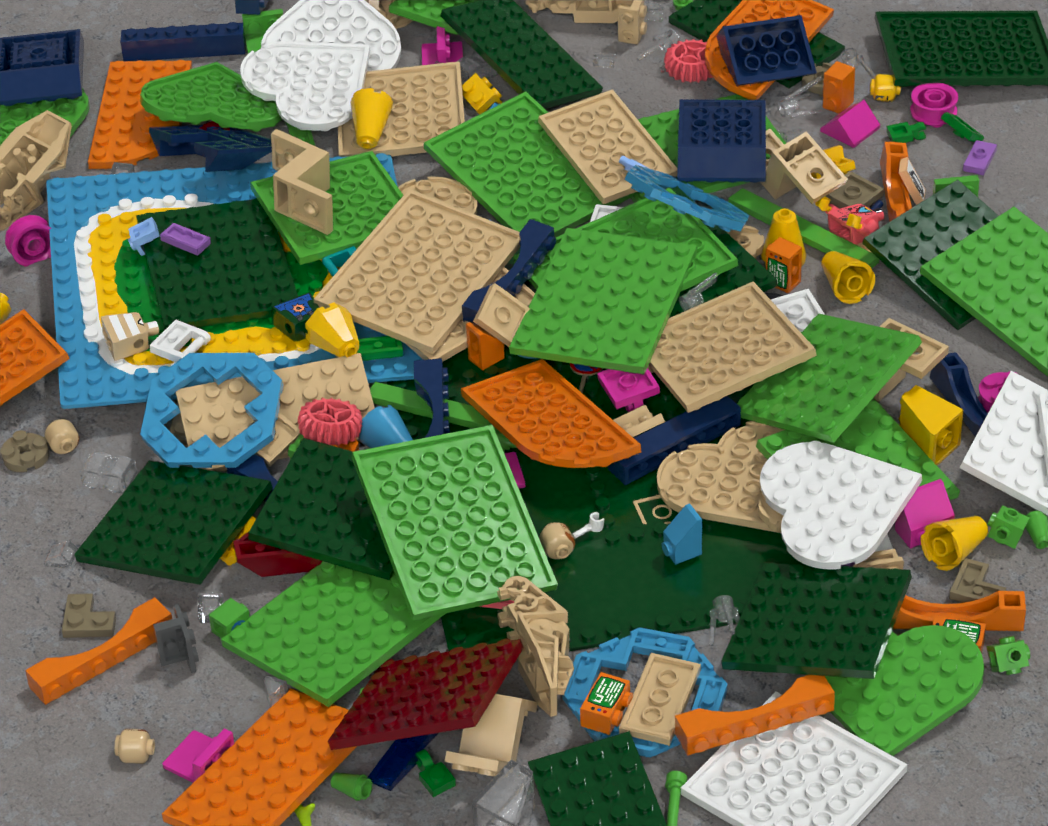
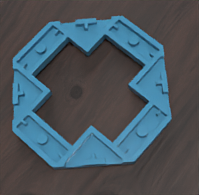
(655, 182)
(205, 452)
(617, 655)

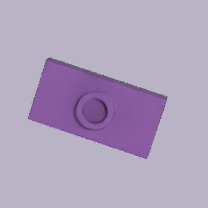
(979, 157)
(185, 239)

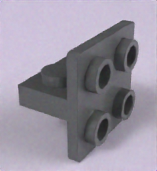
(176, 641)

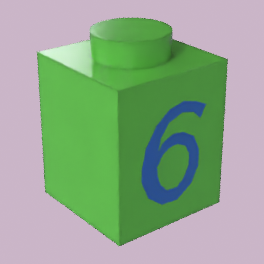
(228, 617)

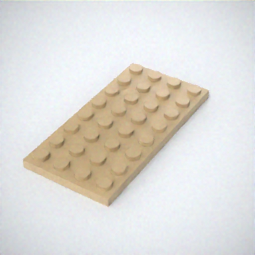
(221, 410)

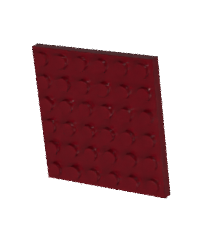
(427, 694)

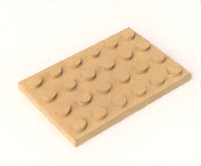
(595, 137)

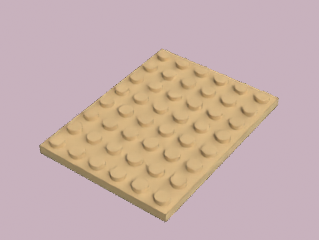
(420, 270)

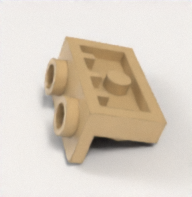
(639, 421)

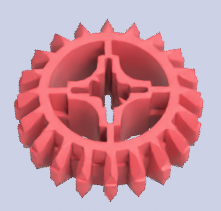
(687, 61)
(330, 421)

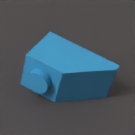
(683, 536)

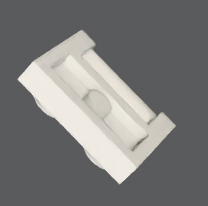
(175, 337)

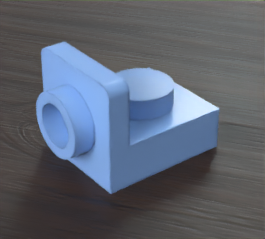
(141, 234)

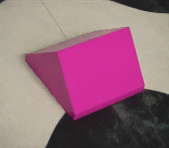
(852, 124)

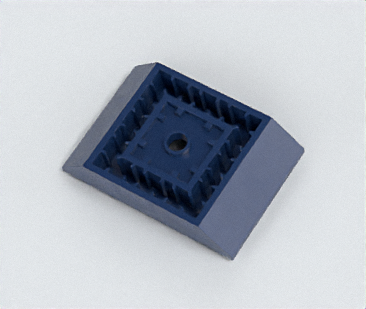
(41, 67)

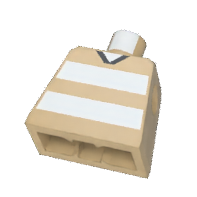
(127, 334)

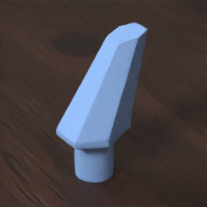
(629, 163)

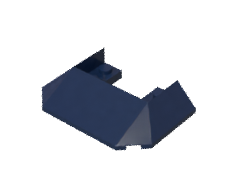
(222, 148)

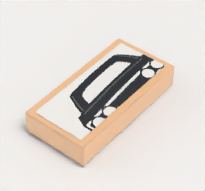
(911, 180)

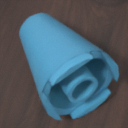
(383, 428)

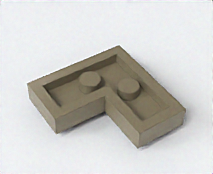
(970, 582)
(82, 622)

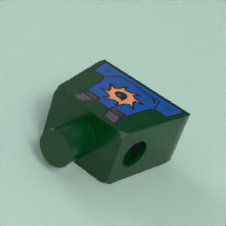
(293, 314)

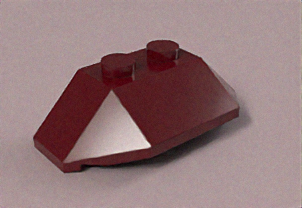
(269, 560)

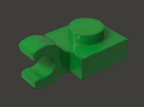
(904, 132)
(434, 777)

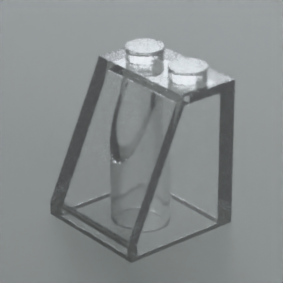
(506, 798)

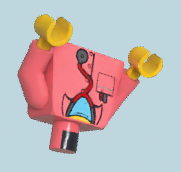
(851, 222)

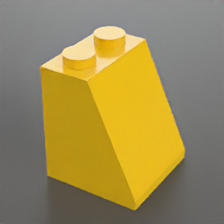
(931, 422)

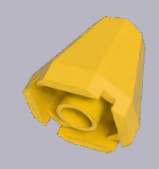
(333, 330)

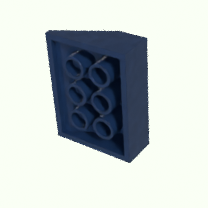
(766, 50)

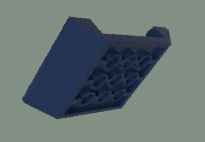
(722, 140)

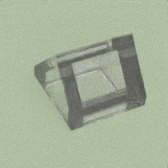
(275, 689)

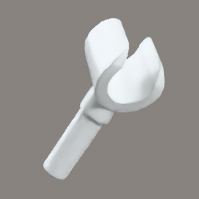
(594, 525)

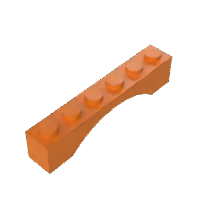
(895, 190)
(998, 611)
(60, 675)
(708, 729)

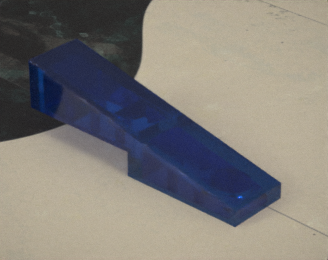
(398, 761)

